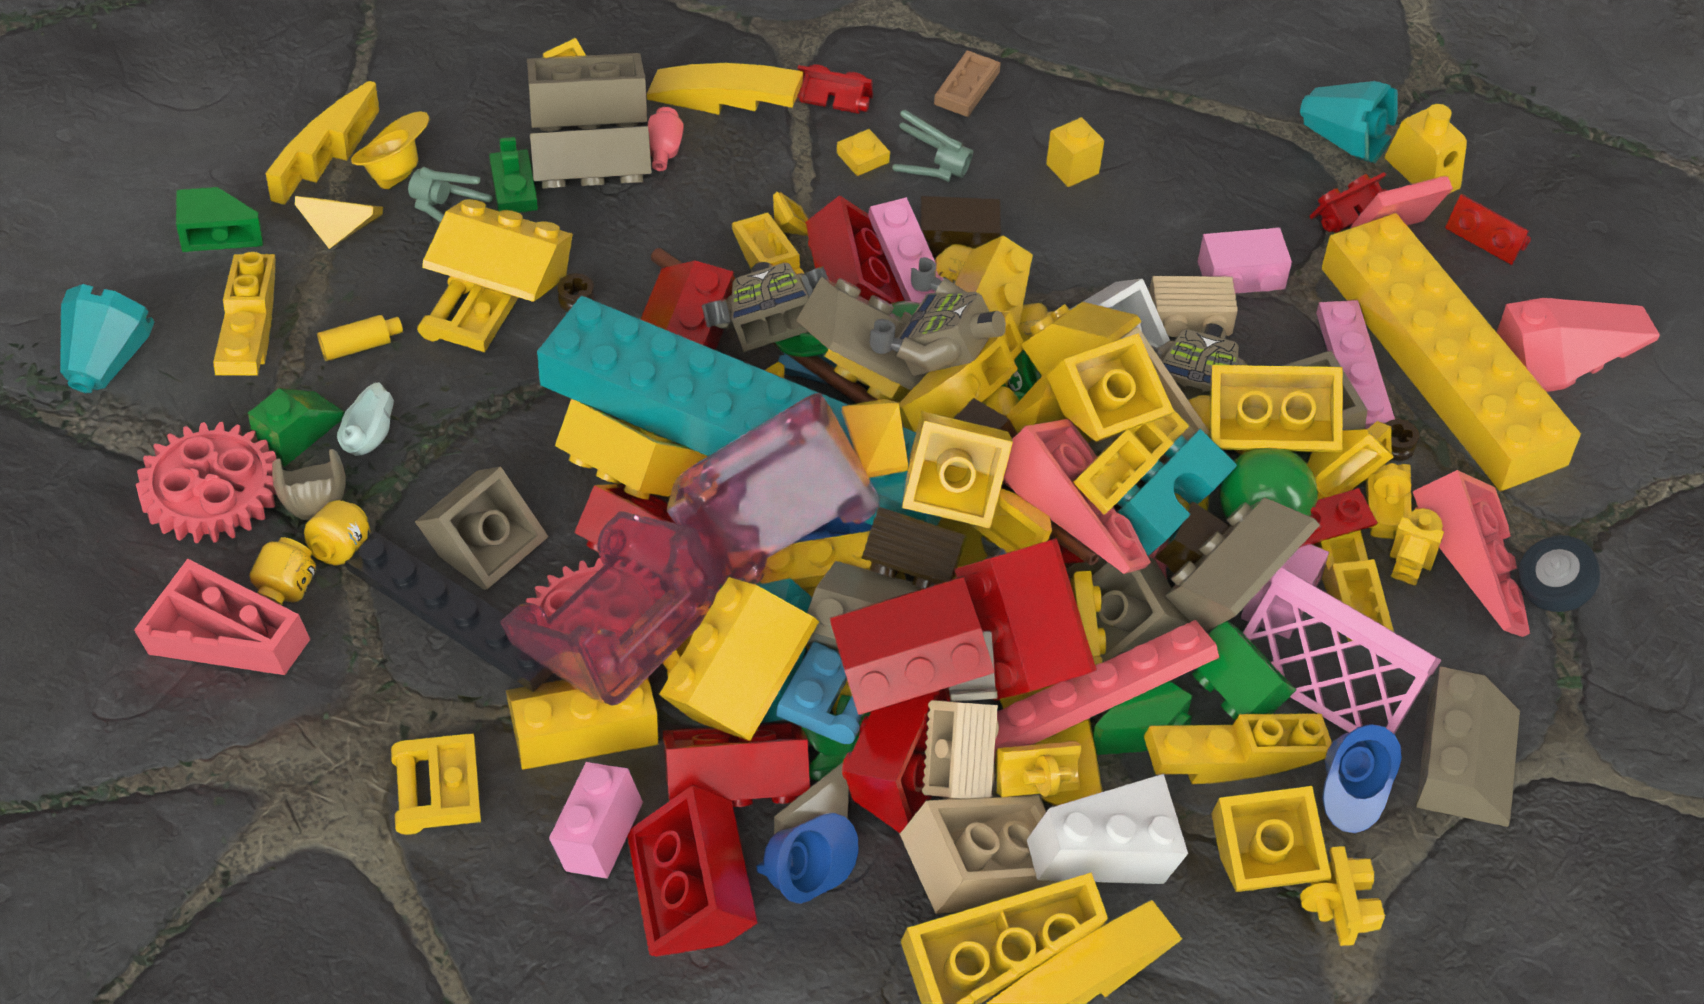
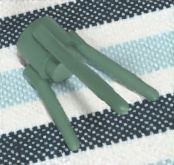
(951, 154)
(432, 188)

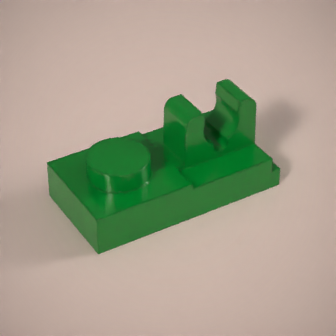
(512, 178)

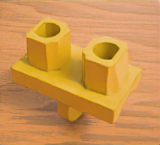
(1389, 498)
(1416, 544)
(1037, 769)
(1338, 897)

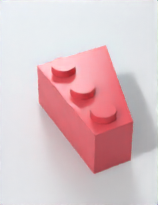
(221, 624)

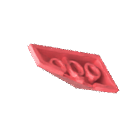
(1572, 337)
(1042, 472)
(1475, 545)

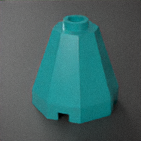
(1353, 116)
(99, 336)

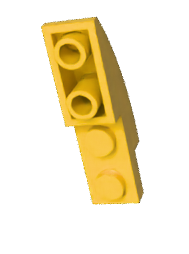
(247, 315)
(951, 389)
(1247, 749)

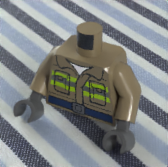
(764, 304)
(944, 329)
(1192, 358)

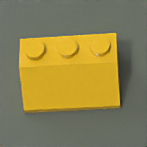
(499, 250)
(1276, 407)
(623, 451)
(738, 658)
(567, 725)

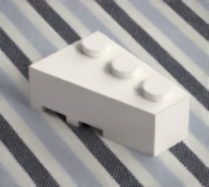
(1115, 834)

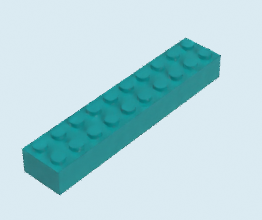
(678, 386)

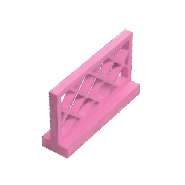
(1355, 626)

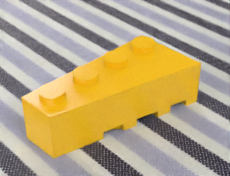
(998, 274)
(996, 944)

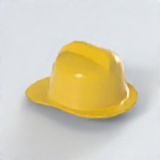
(393, 151)

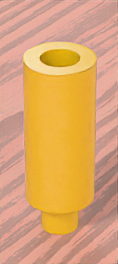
(357, 336)

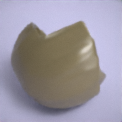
(309, 488)

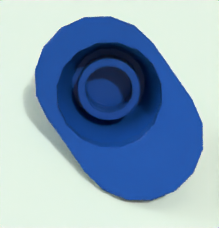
(1360, 776)
(811, 857)

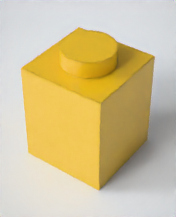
(1075, 152)

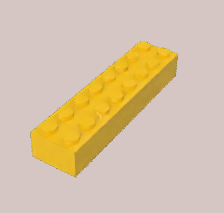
(1450, 352)

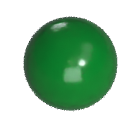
(1270, 475)

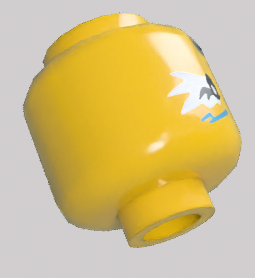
(337, 532)

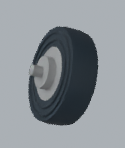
(1559, 573)

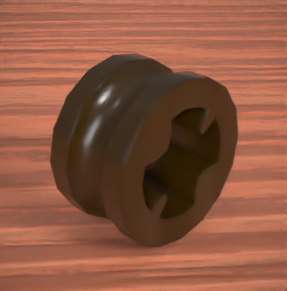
(574, 283)
(1408, 437)

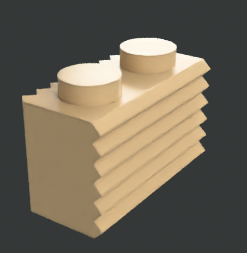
(1194, 302)
(960, 750)

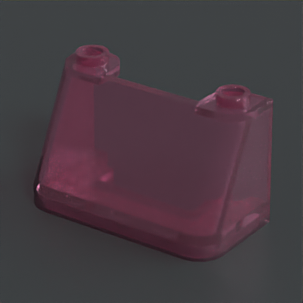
(772, 489)
(627, 614)

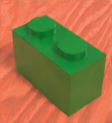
(1243, 675)

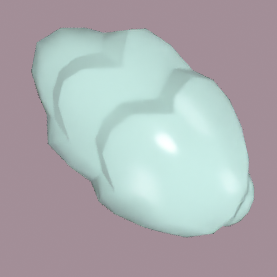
(366, 421)

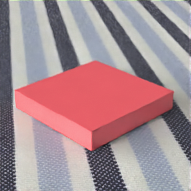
(1410, 202)

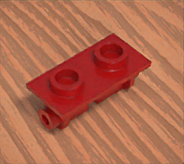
(850, 90)
(1339, 207)
(1487, 229)
(1340, 516)

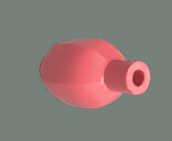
(664, 136)

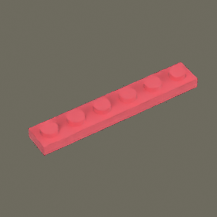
(1110, 685)

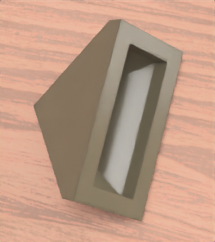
(824, 797)

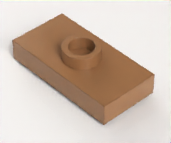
(967, 83)

